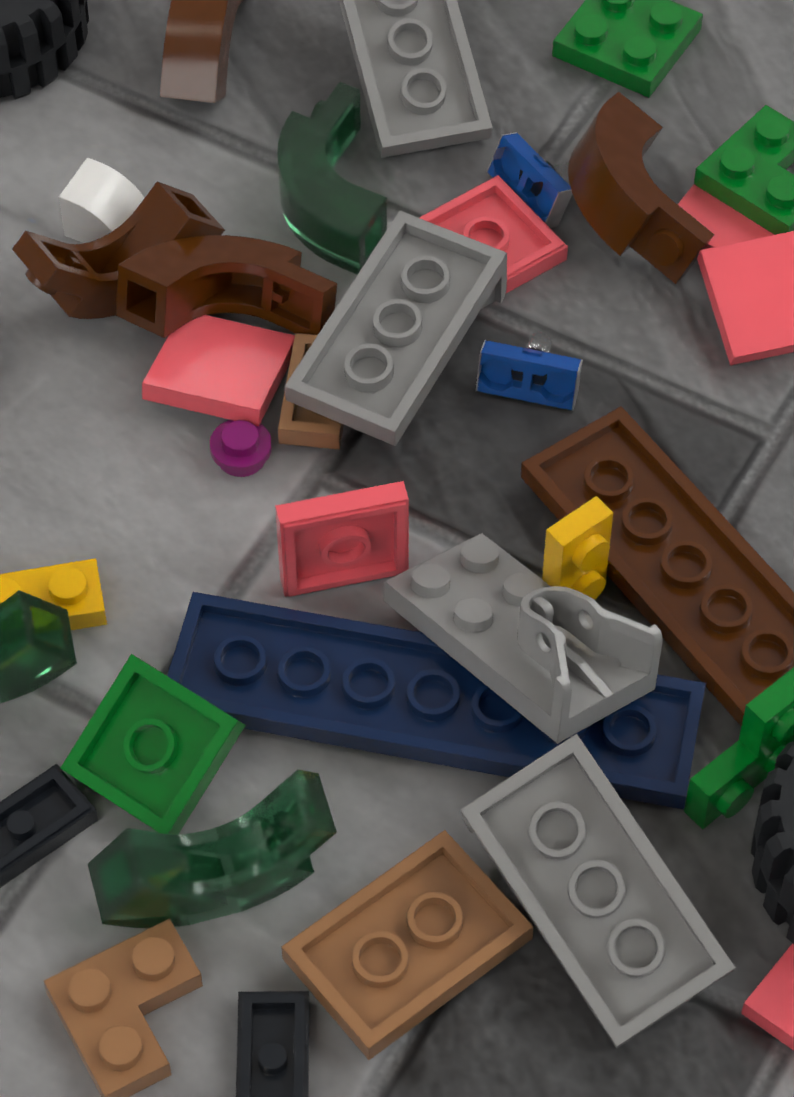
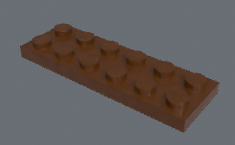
(675, 557)

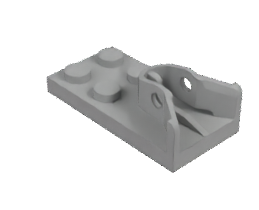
(416, 74)
(397, 327)
(528, 636)
(597, 890)

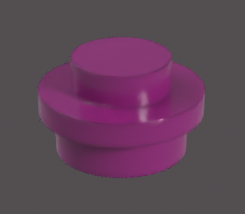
(240, 447)

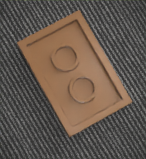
(407, 944)

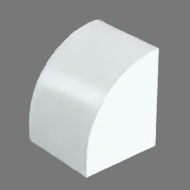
(96, 201)

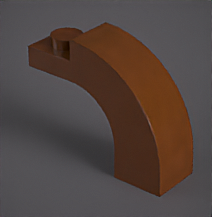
(197, 49)
(622, 198)
(86, 274)
(222, 274)

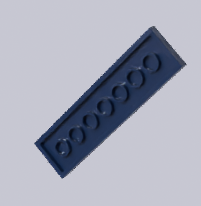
(411, 699)

